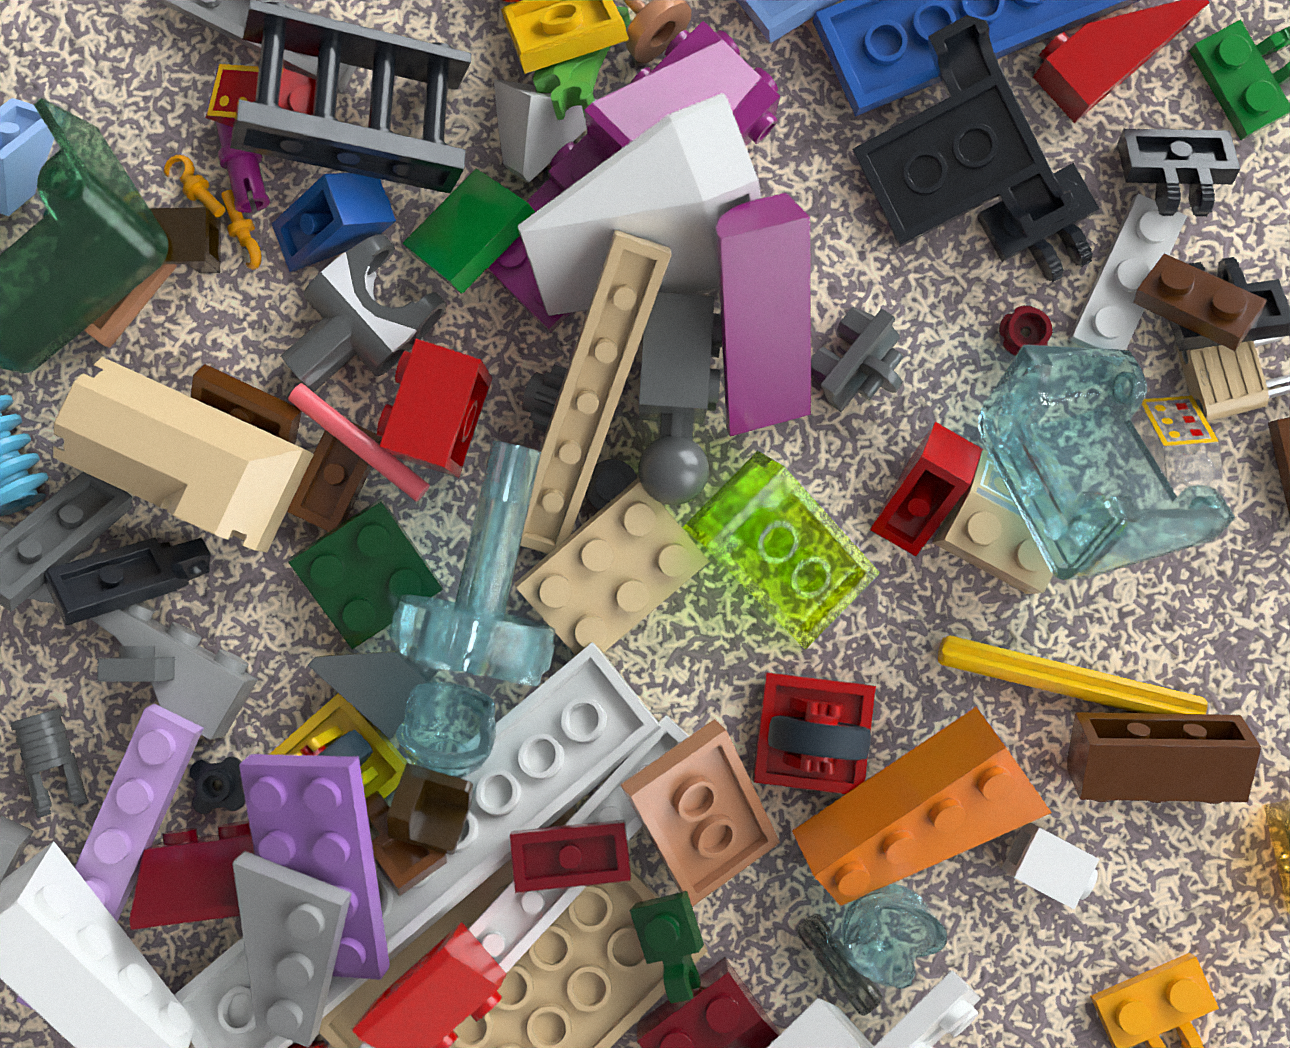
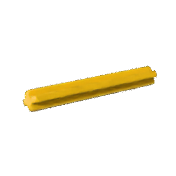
(1066, 678)

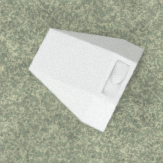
(659, 188)

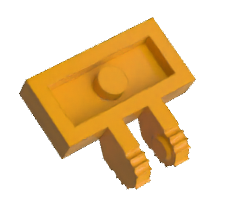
(1155, 1004)

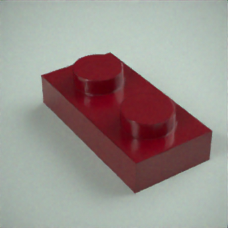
(570, 856)

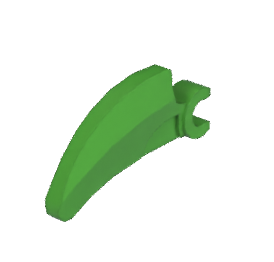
(574, 79)

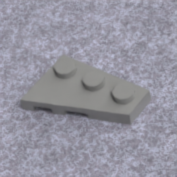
(290, 944)

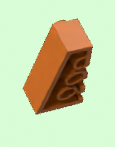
(920, 811)

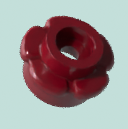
(1025, 317)

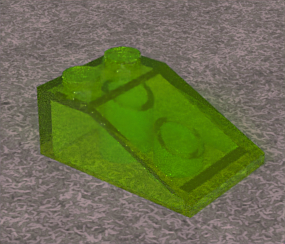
(781, 548)

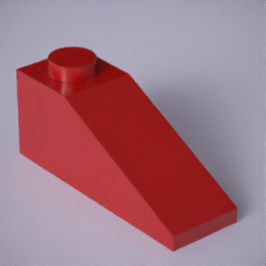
(1108, 51)

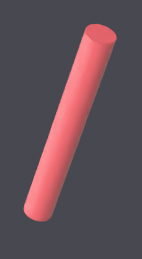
(358, 442)

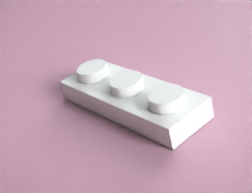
(1109, 310)

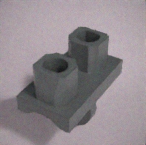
(867, 362)

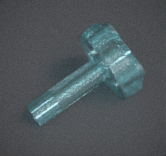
(475, 630)

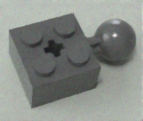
(678, 392)

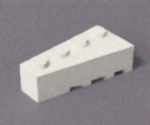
(79, 964)

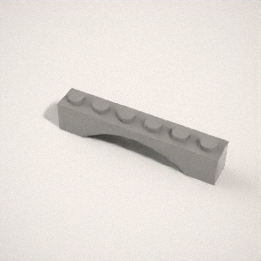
(204, 686)

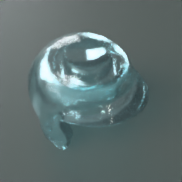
(448, 728)
(887, 934)

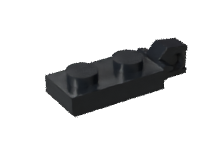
(124, 577)

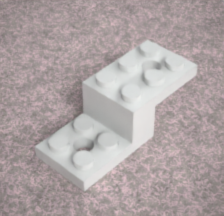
(942, 1011)

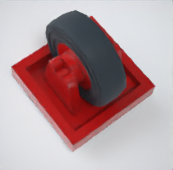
(813, 733)

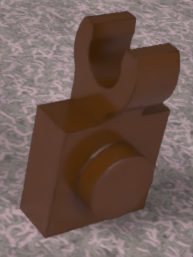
(399, 861)

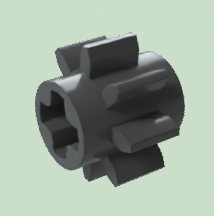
(542, 395)

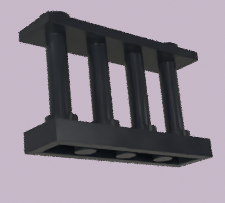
(341, 146)

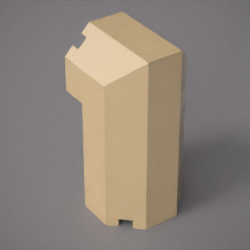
(180, 454)

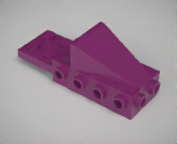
(694, 70)

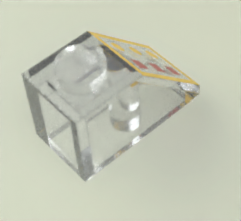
(1181, 442)

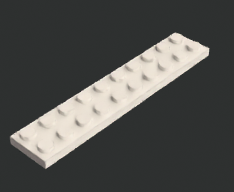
(540, 766)

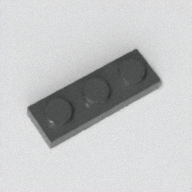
(57, 534)

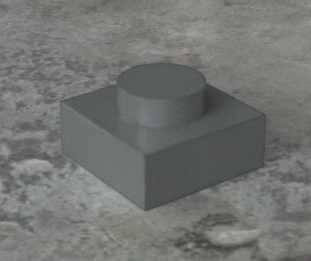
(135, 665)

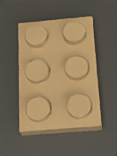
(612, 571)

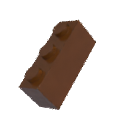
(1162, 757)

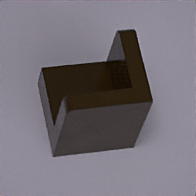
(191, 237)
(429, 809)

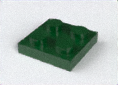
(363, 571)

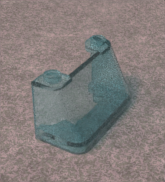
(1082, 469)

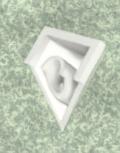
(530, 128)

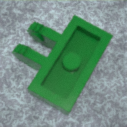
(1242, 78)

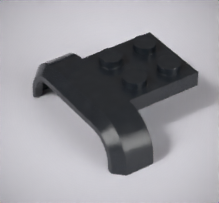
(963, 148)

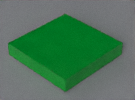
(469, 230)

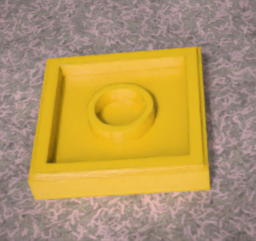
(561, 29)

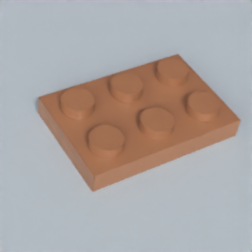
(701, 812)

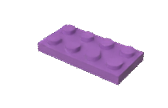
(316, 822)

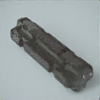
(830, 955)

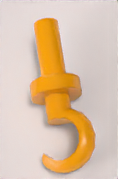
(195, 186)
(241, 229)

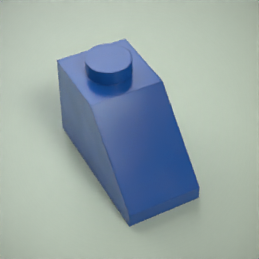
(332, 218)

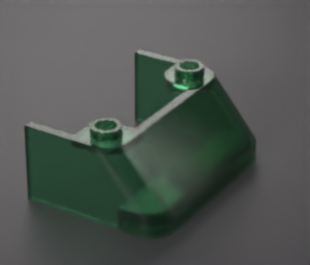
(82, 253)

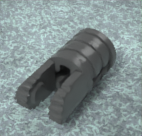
(45, 747)

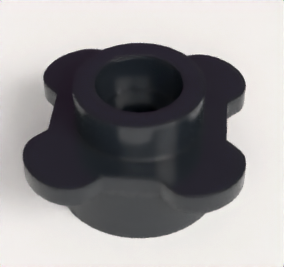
(207, 796)

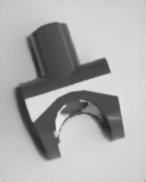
(355, 321)

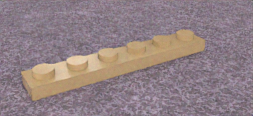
(593, 386)

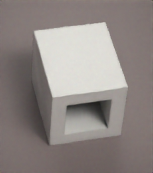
(1051, 865)

